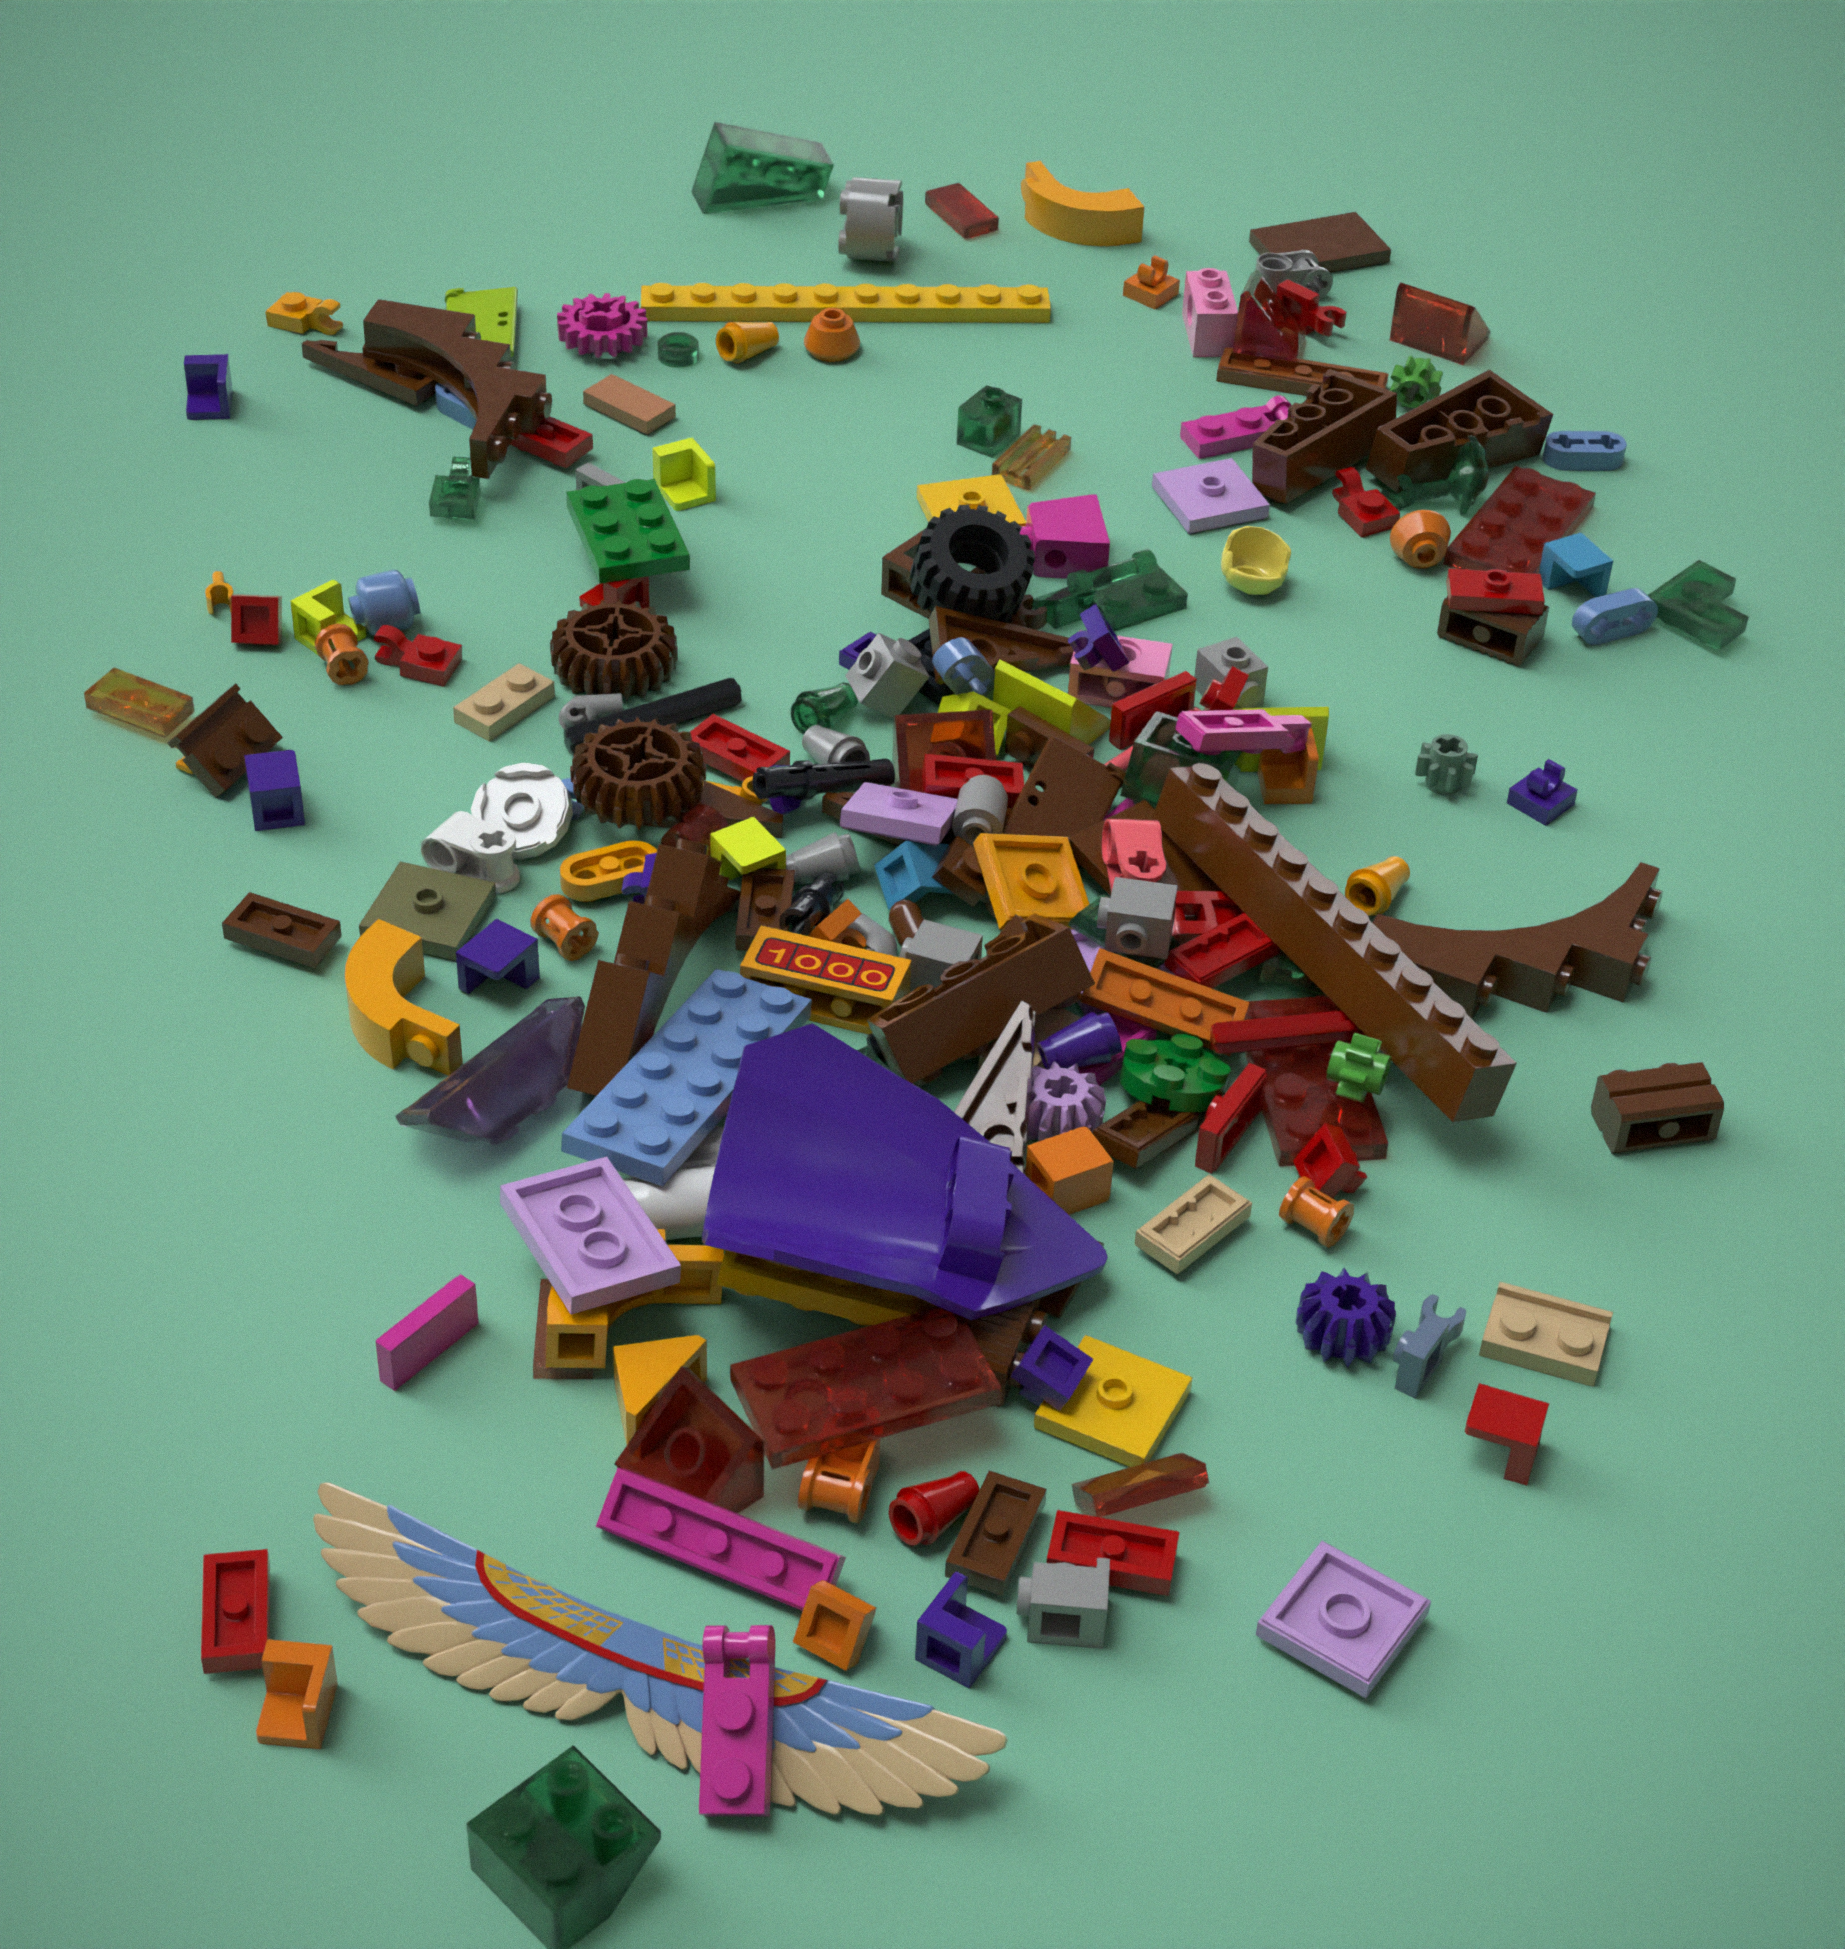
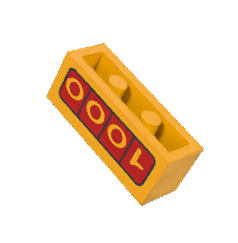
(840, 979)

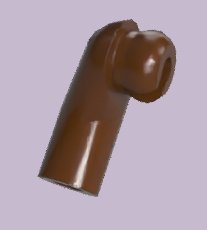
(905, 919)

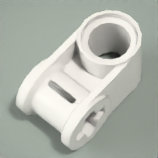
(473, 850)

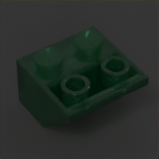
(561, 1849)

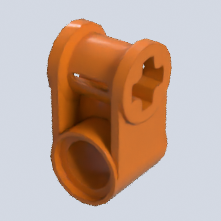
(841, 1480)

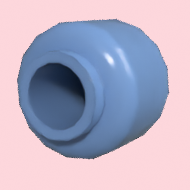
(384, 600)

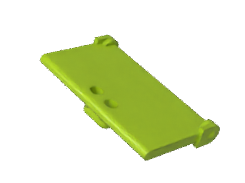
(493, 311)

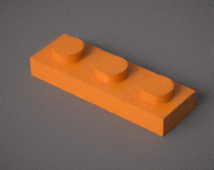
(1158, 998)

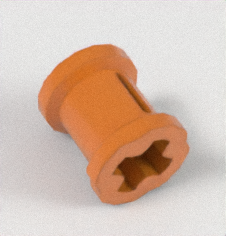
(346, 650)
(564, 927)
(1316, 1211)

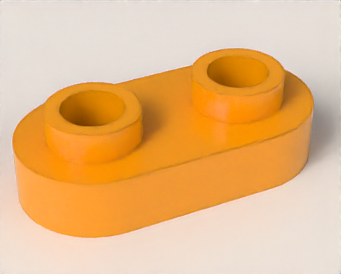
(602, 870)

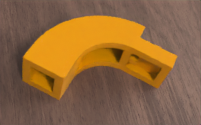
(1080, 216)
(377, 978)
(582, 1337)

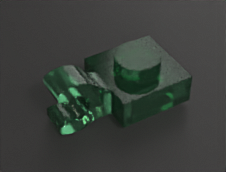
(455, 494)

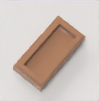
(629, 404)

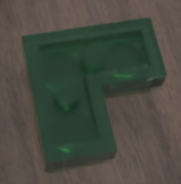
(1695, 605)

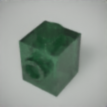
(989, 421)

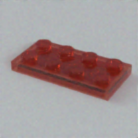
(1517, 522)
(1300, 1096)
(864, 1385)

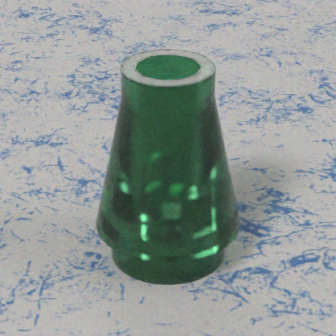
(822, 706)

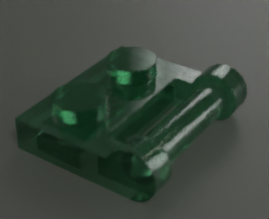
(1134, 600)

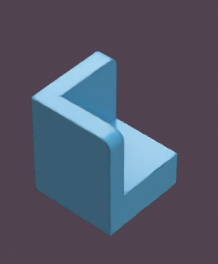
(1575, 560)
(909, 871)

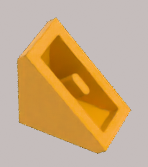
(646, 1370)

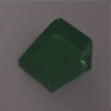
(1065, 604)

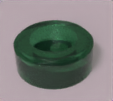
(678, 349)

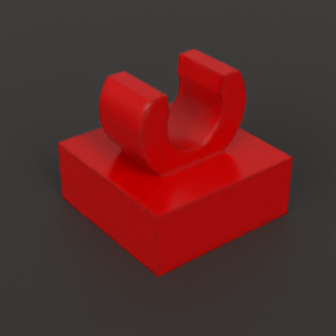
(256, 619)
(1330, 1162)

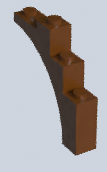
(475, 370)
(653, 945)
(1531, 965)

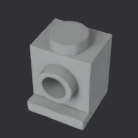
(1065, 1603)

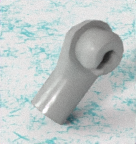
(589, 707)
(876, 936)

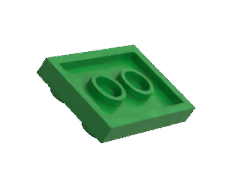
(627, 530)

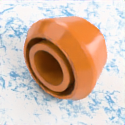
(832, 336)
(1421, 538)

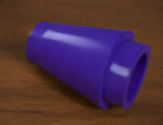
(1083, 1042)

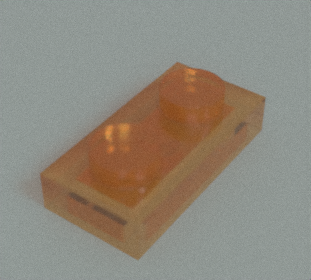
(139, 702)

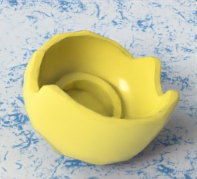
(1255, 560)

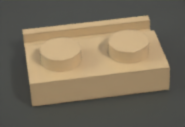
(1546, 1334)

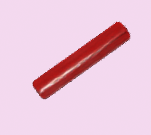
(1282, 1032)

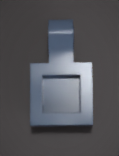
(1422, 1351)

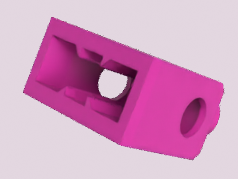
(1067, 536)

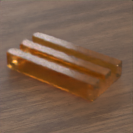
(1024, 453)

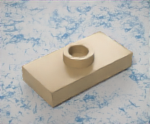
(1193, 1224)

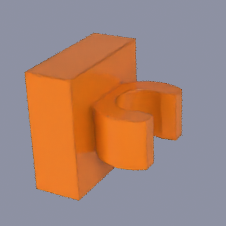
(1152, 284)
(835, 926)
(834, 1625)

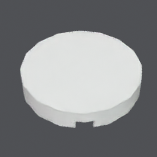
(528, 803)

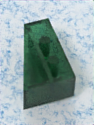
(758, 170)

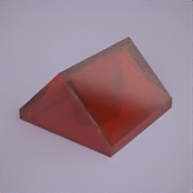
(1265, 323)
(1437, 324)
(943, 733)
(698, 1446)

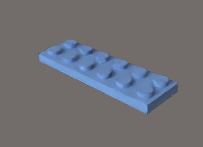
(682, 1078)

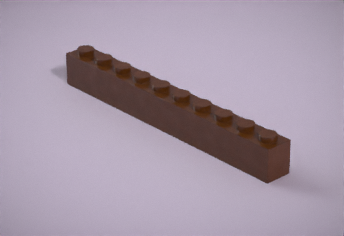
(1335, 944)

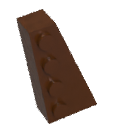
(1432, 435)

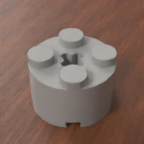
(872, 219)

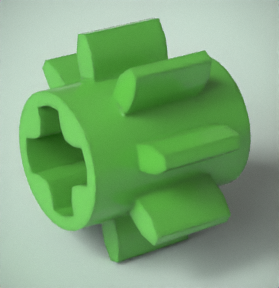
(1416, 382)
(1359, 1067)

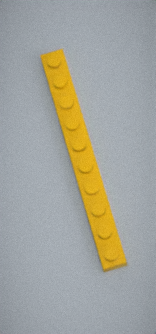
(861, 302)

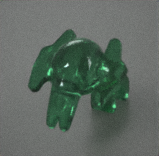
(1465, 482)

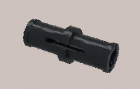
(812, 904)

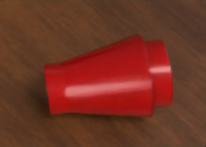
(930, 1508)

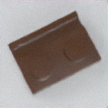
(221, 737)

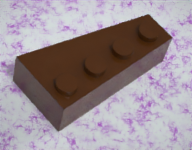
(1320, 436)
(979, 998)

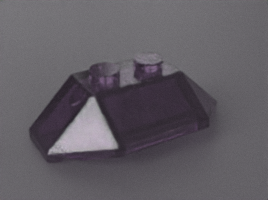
(504, 1080)

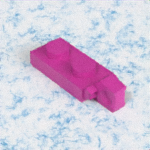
(1243, 731)

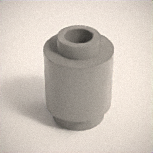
(980, 808)

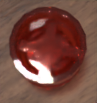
(696, 826)

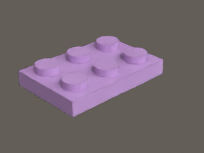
(589, 1235)

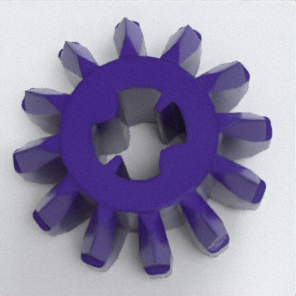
(1345, 1317)

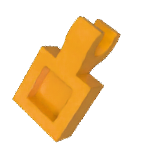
(299, 313)

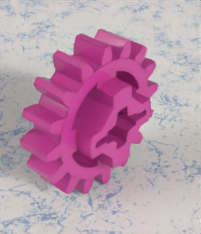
(602, 325)

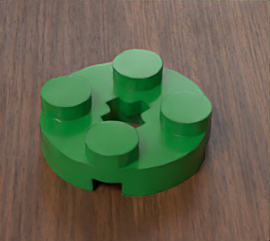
(1173, 1072)

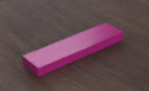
(716, 1539)

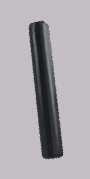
(668, 710)

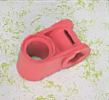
(1133, 850)

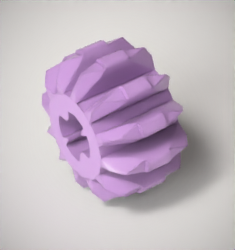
(1063, 1101)

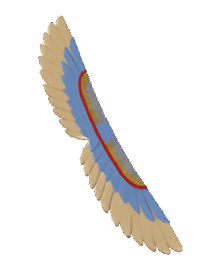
(571, 1656)

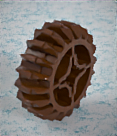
(614, 649)
(638, 773)

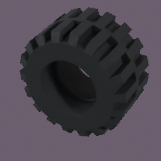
(977, 540)

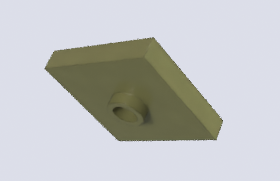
(433, 905)

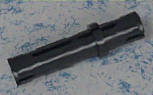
(808, 779)

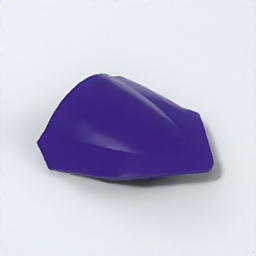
(881, 1185)

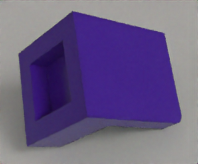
(208, 387)
(274, 790)
(498, 953)
(955, 1637)

